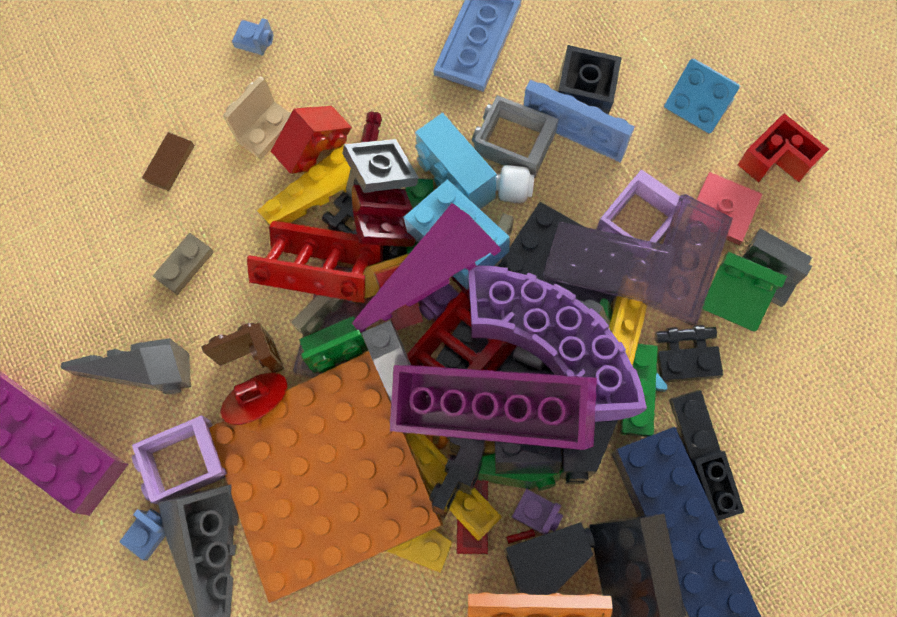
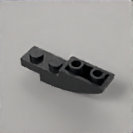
(705, 454)
(461, 473)

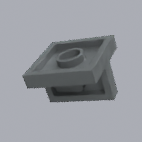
(378, 166)
(779, 257)

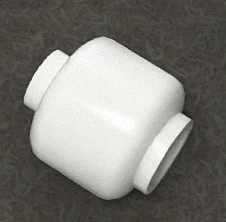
(514, 184)

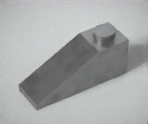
(385, 351)

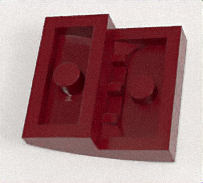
(381, 217)

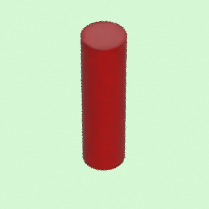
(520, 536)

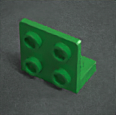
(742, 291)
(332, 346)

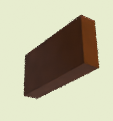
(168, 161)

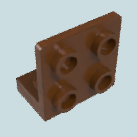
(247, 339)

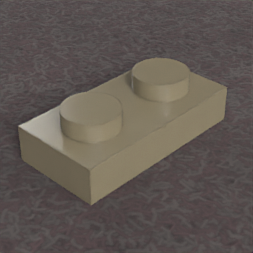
(183, 263)
(312, 316)

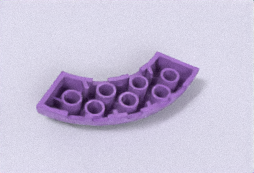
(558, 332)

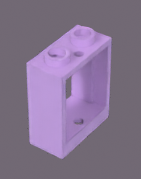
(649, 190)
(145, 463)

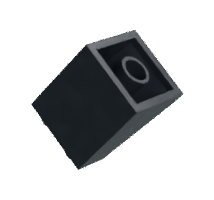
(581, 464)
(549, 560)

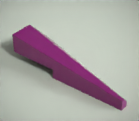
(445, 250)

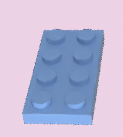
(476, 41)
(581, 122)

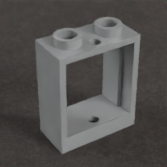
(521, 115)

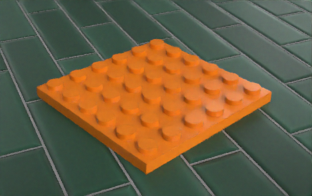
(324, 479)

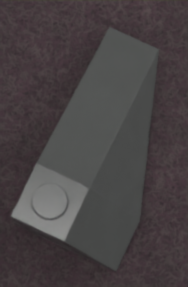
(148, 365)
(201, 543)

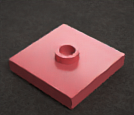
(731, 200)

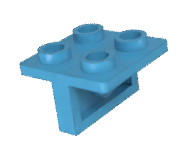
(702, 95)

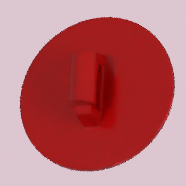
(253, 398)

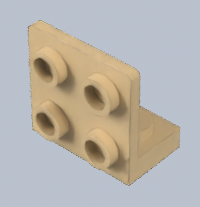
(256, 118)

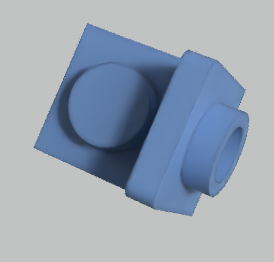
(253, 37)
(144, 533)

